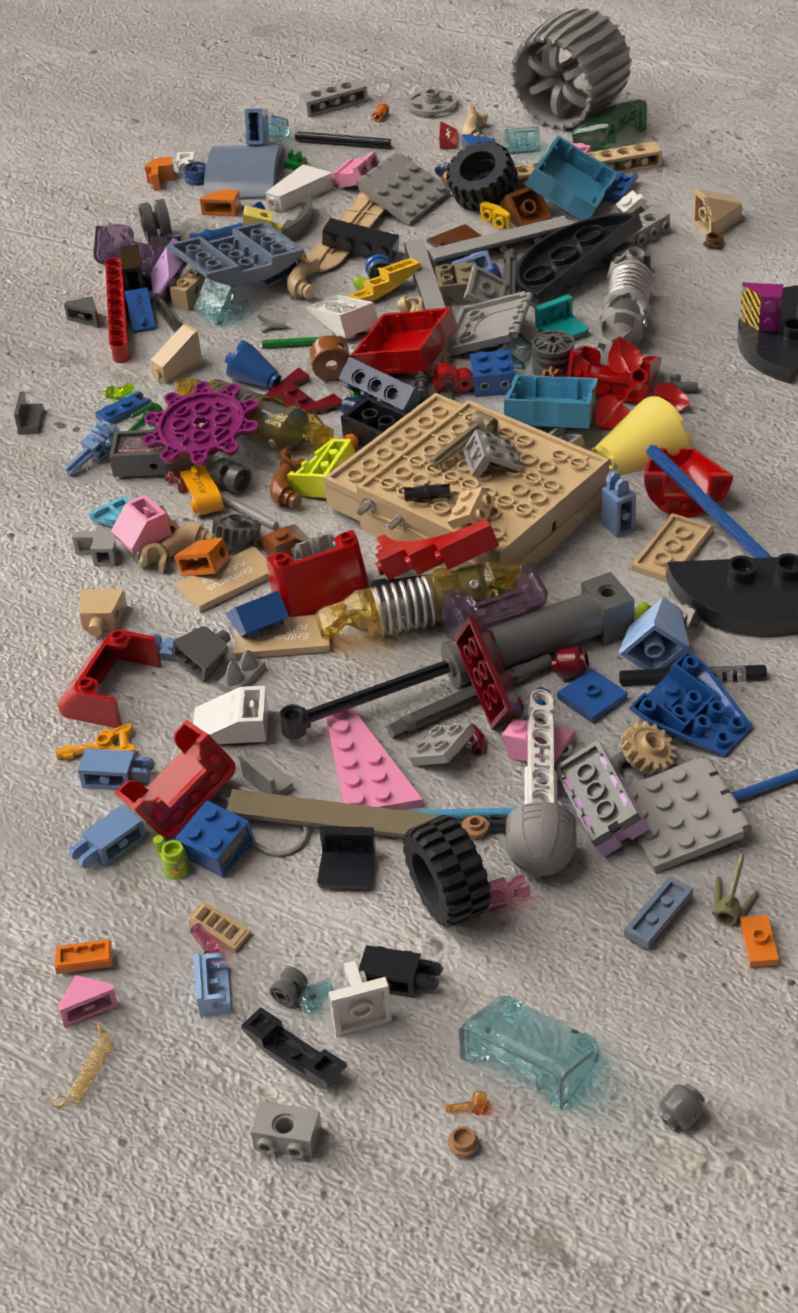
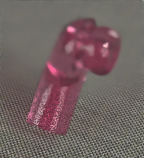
(203, 938)

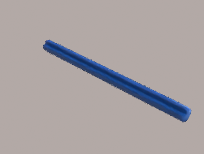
(706, 503)

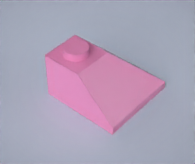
(516, 740)

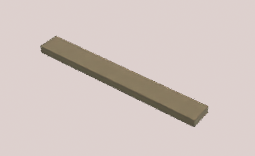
(323, 813)

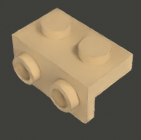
(471, 507)

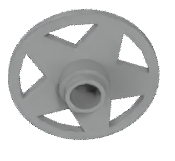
(431, 100)

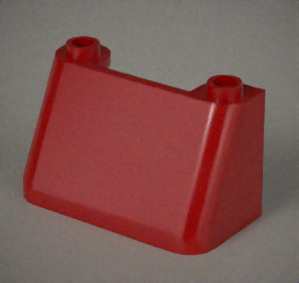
(585, 363)
(320, 578)
(183, 784)

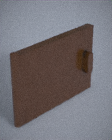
(454, 235)

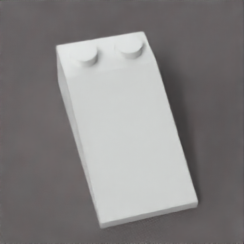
(345, 315)

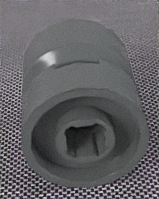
(231, 475)

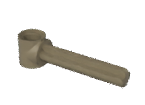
(479, 421)

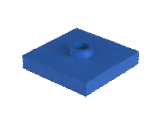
(592, 695)

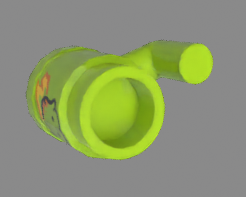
(173, 857)

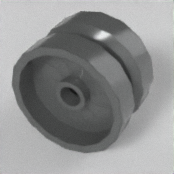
(155, 220)

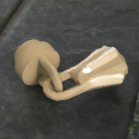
(404, 304)

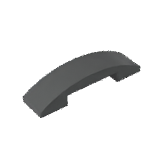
(296, 228)

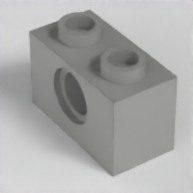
(274, 1119)

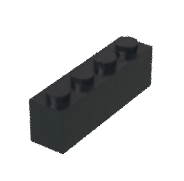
(359, 239)

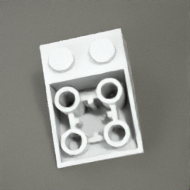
(235, 716)

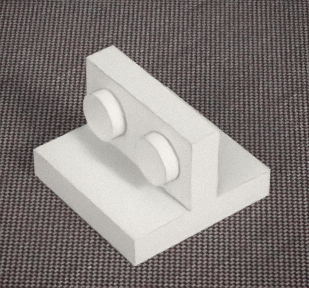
(360, 1003)

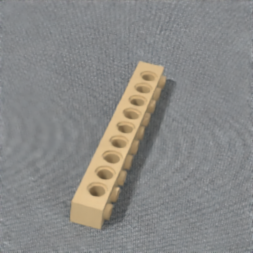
(623, 159)

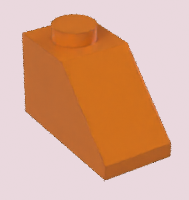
(221, 203)

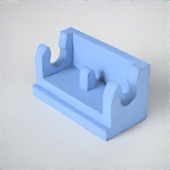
(212, 984)

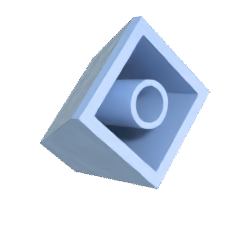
(656, 637)

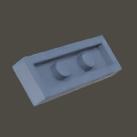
(658, 912)

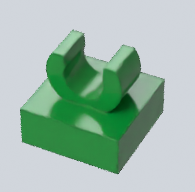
(294, 161)

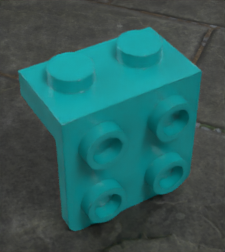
(559, 316)

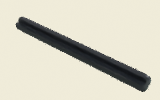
(348, 140)
(655, 676)

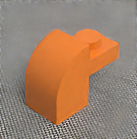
(159, 170)

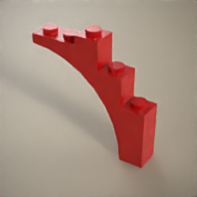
(423, 555)

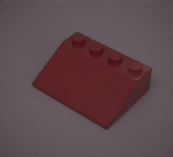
(488, 673)

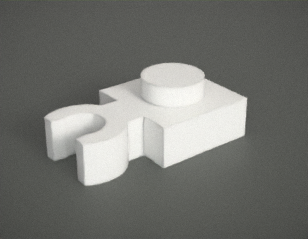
(184, 158)

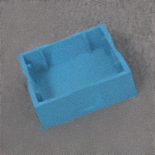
(571, 179)
(552, 401)

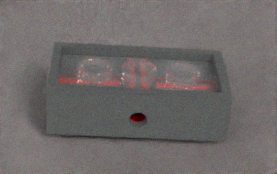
(133, 458)

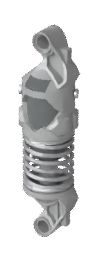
(626, 301)

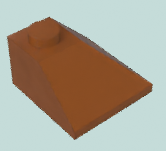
(282, 540)

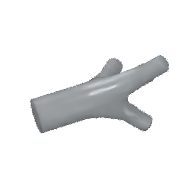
(270, 323)

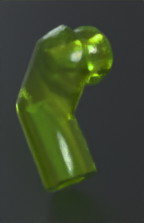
(117, 393)

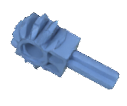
(94, 445)

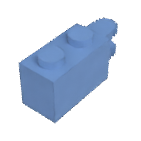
(618, 505)
(113, 768)
(109, 838)

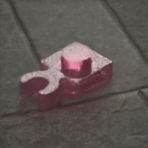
(504, 892)

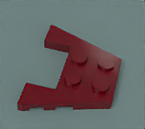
(292, 395)

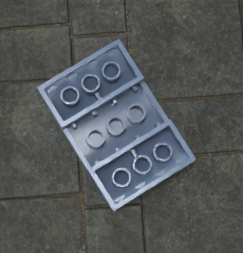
(243, 168)
(240, 259)

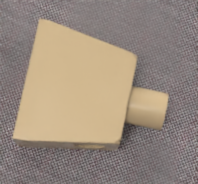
(101, 609)

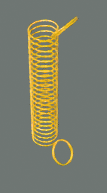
(101, 1035)

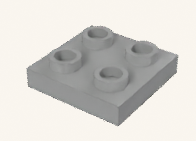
(442, 744)

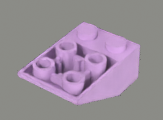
(166, 272)

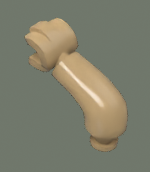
(473, 121)
(297, 282)
(173, 544)

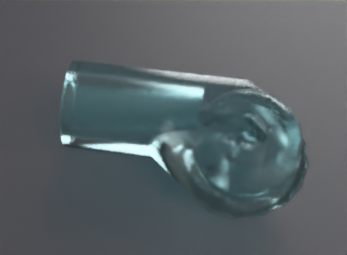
(312, 992)

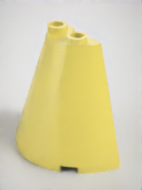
(648, 424)

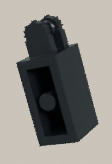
(402, 969)

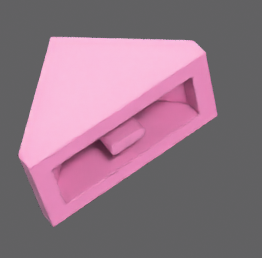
(86, 999)

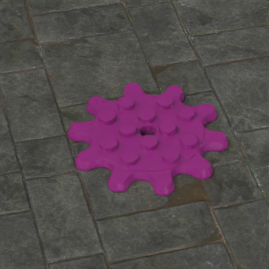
(179, 423)

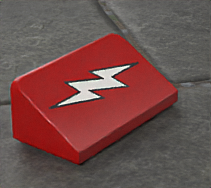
(447, 136)

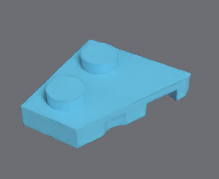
(110, 512)

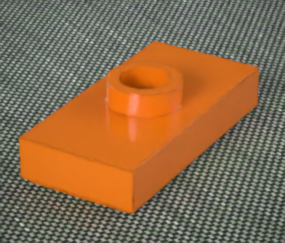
(759, 941)
(83, 956)

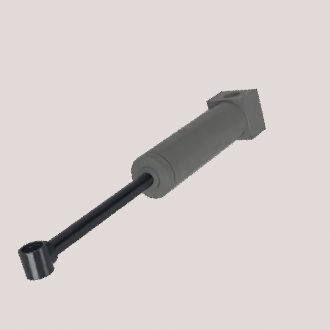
(599, 611)

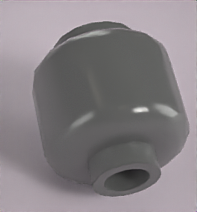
(682, 1107)

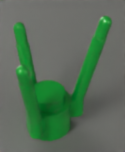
(151, 407)

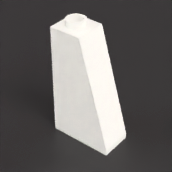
(296, 185)

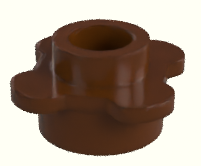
(713, 240)

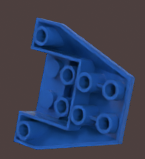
(694, 707)

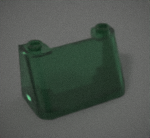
(603, 127)

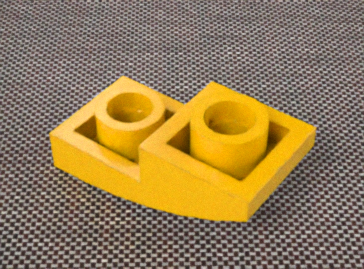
(496, 215)

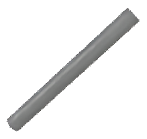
(249, 511)

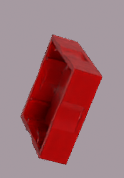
(406, 340)

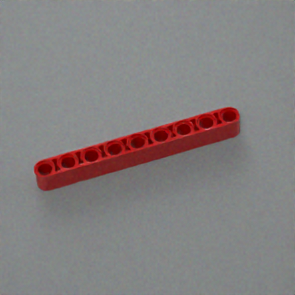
(117, 311)

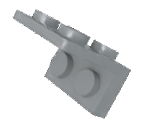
(485, 448)

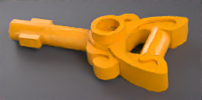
(102, 741)

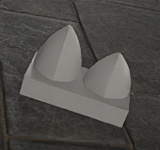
(242, 673)

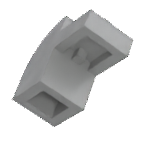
(99, 544)

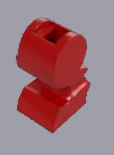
(461, 377)

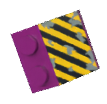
(762, 305)

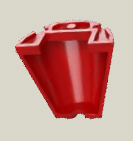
(703, 471)

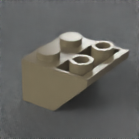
(454, 280)

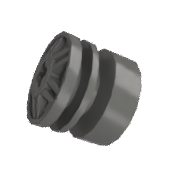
(553, 350)

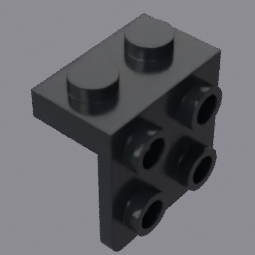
(346, 857)

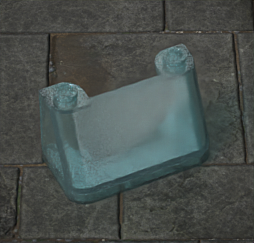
(531, 1044)

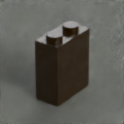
(132, 267)

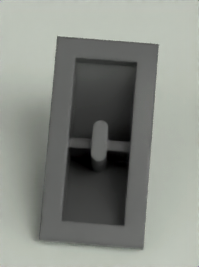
(82, 311)

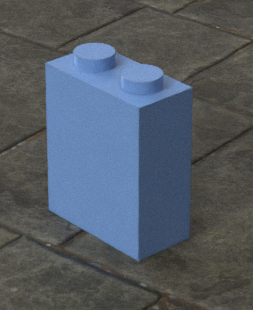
(256, 126)

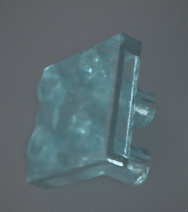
(215, 301)

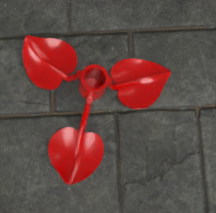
(627, 358)

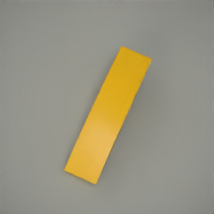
(389, 279)

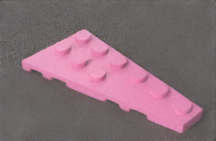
(365, 768)

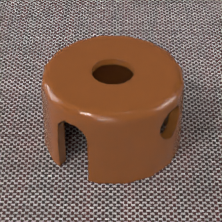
(326, 350)

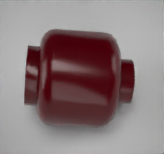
(570, 662)

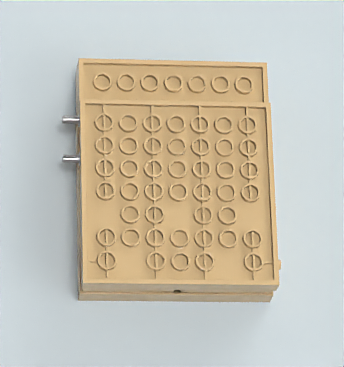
(531, 507)

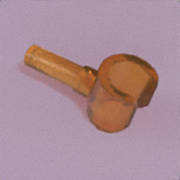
(477, 1105)

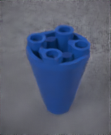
(251, 367)

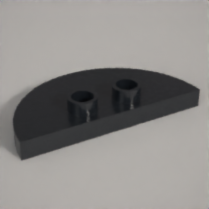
(570, 252)
(774, 352)
(741, 592)

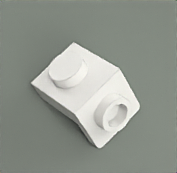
(631, 202)

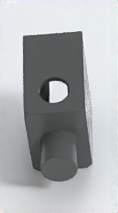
(201, 651)

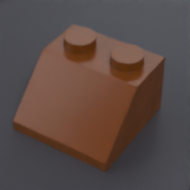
(525, 207)

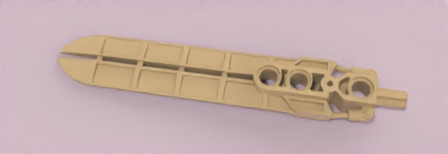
(361, 212)

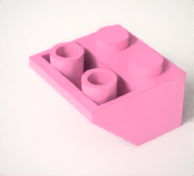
(141, 524)

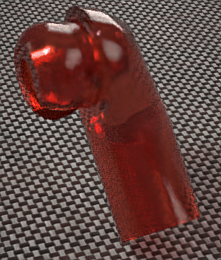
(174, 475)

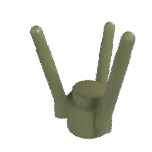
(728, 909)

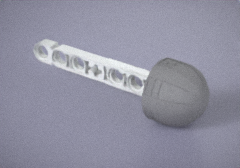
(541, 834)

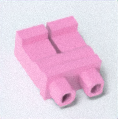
(353, 170)

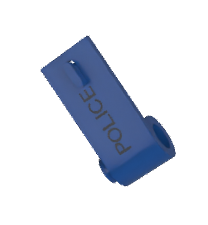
(140, 309)

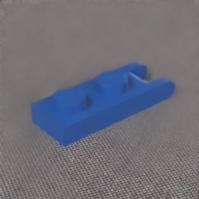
(621, 186)
(123, 408)

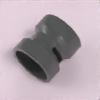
(290, 984)

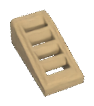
(208, 914)

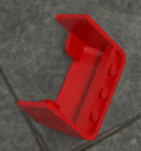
(81, 697)

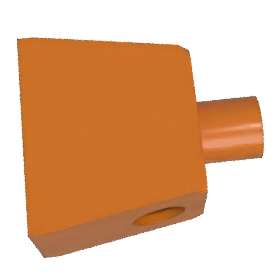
(209, 555)

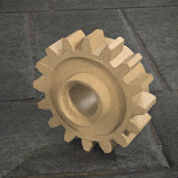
(647, 748)

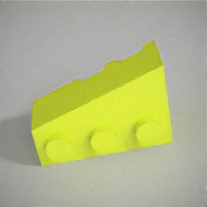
(310, 477)

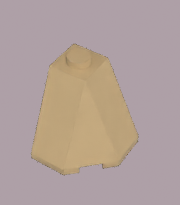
(715, 211)
(178, 355)

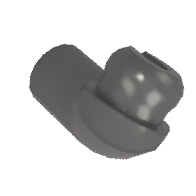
(675, 379)

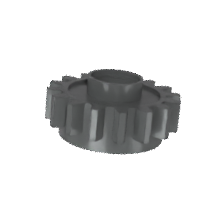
(236, 529)

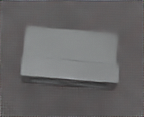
(264, 776)

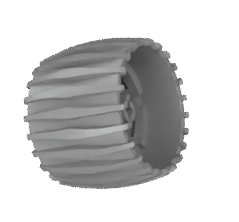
(548, 85)

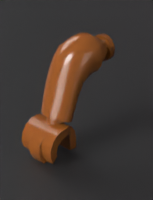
(280, 488)

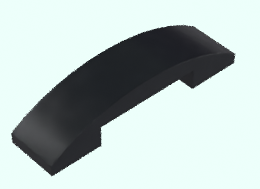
(291, 1051)

